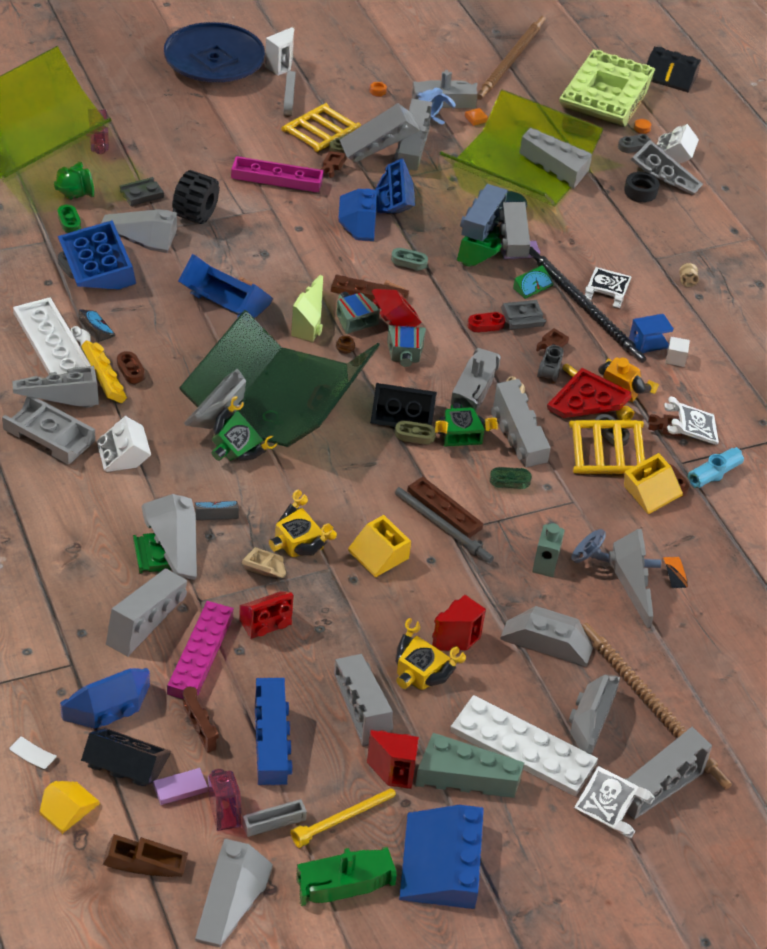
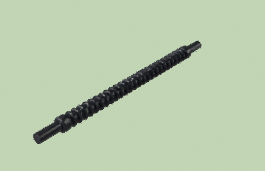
(585, 303)

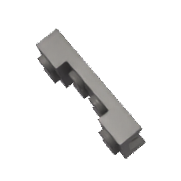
(51, 428)

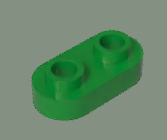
(69, 218)

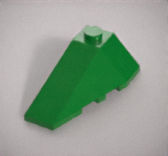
(475, 251)

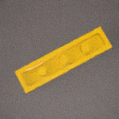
(104, 371)

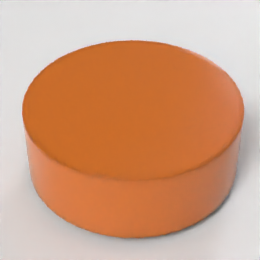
(378, 89)
(642, 126)

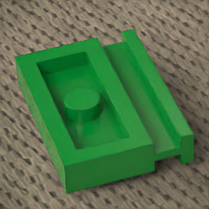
(149, 554)

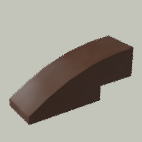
(144, 857)

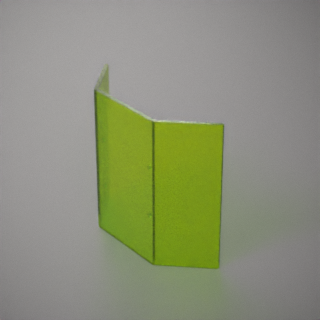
(42, 113)
(497, 148)

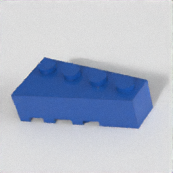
(272, 732)

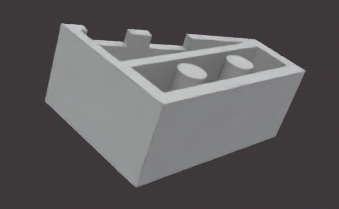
(514, 229)

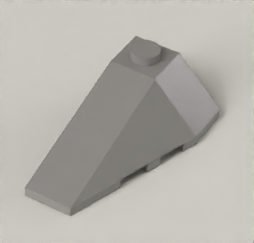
(661, 165)
(148, 227)
(74, 388)
(629, 567)
(236, 883)

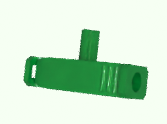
(345, 875)

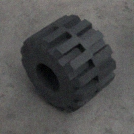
(196, 196)

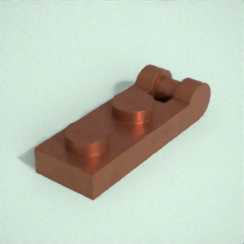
(200, 719)

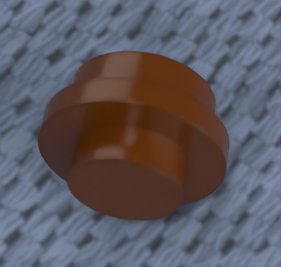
(345, 344)

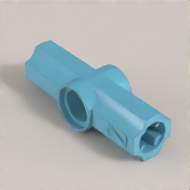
(715, 467)

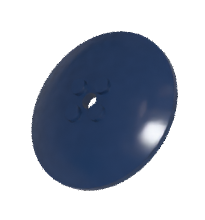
(214, 52)

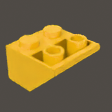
(652, 483)
(380, 546)

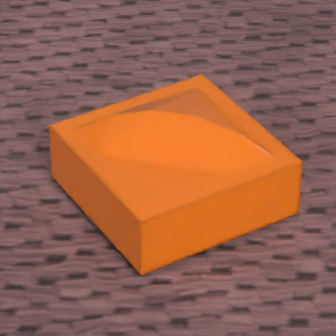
(476, 116)

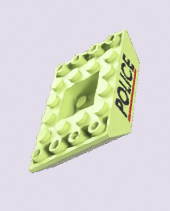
(608, 87)

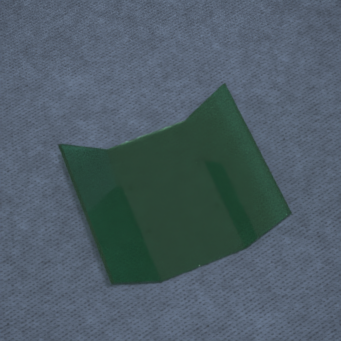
(284, 388)

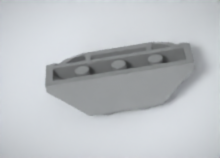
(216, 402)
(549, 634)
(593, 711)

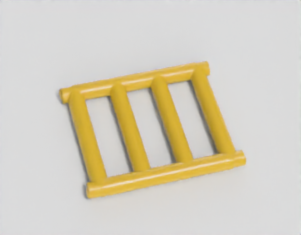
(302, 121)
(597, 425)

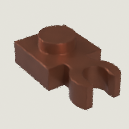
(333, 162)
(553, 337)
(656, 423)

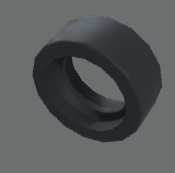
(639, 194)

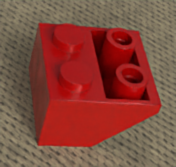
(395, 308)
(267, 614)
(459, 625)
(393, 757)

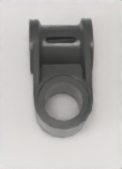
(551, 363)

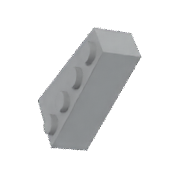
(380, 133)
(412, 147)
(556, 156)
(520, 424)
(363, 697)
(670, 770)

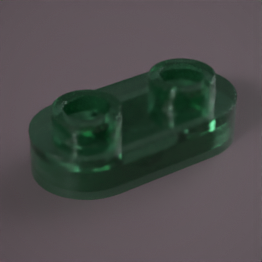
(510, 477)

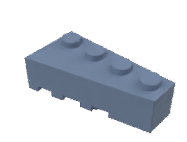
(484, 213)

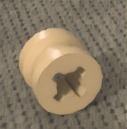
(689, 275)

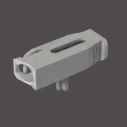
(459, 91)
(476, 379)

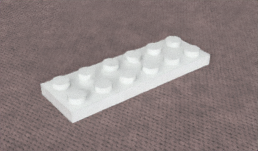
(50, 336)
(515, 738)

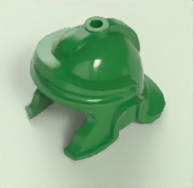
(74, 181)

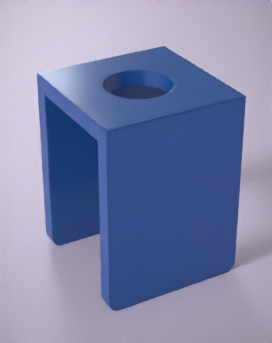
(650, 333)

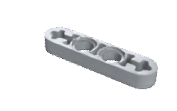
(289, 93)

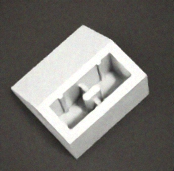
(280, 51)
(679, 143)
(123, 446)

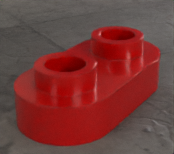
(486, 322)

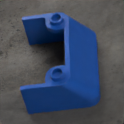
(223, 288)

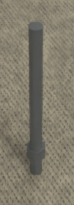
(473, 546)

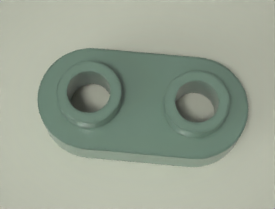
(409, 258)

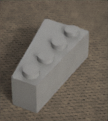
(144, 610)

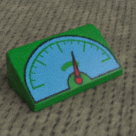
(532, 282)

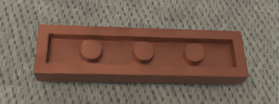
(355, 286)
(445, 507)

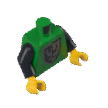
(463, 426)
(236, 436)

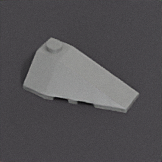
(175, 528)

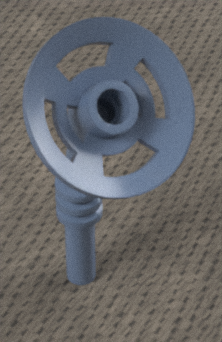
(591, 546)

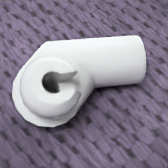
(80, 335)

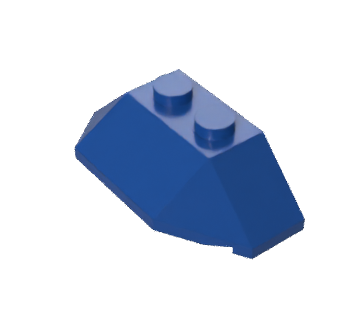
(395, 189)
(358, 213)
(107, 699)

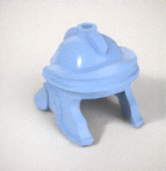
(436, 97)

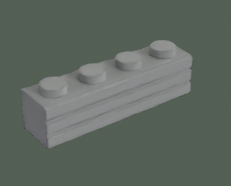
(274, 818)

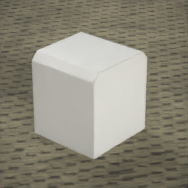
(677, 351)

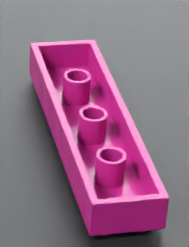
(277, 174)
(201, 649)

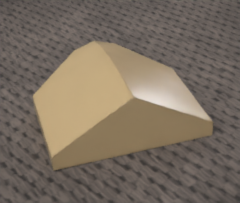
(264, 563)

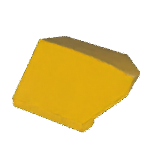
(66, 804)

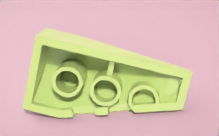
(307, 312)

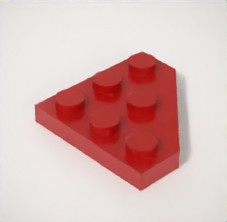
(588, 395)

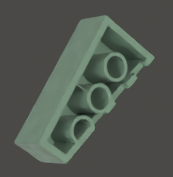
(468, 768)

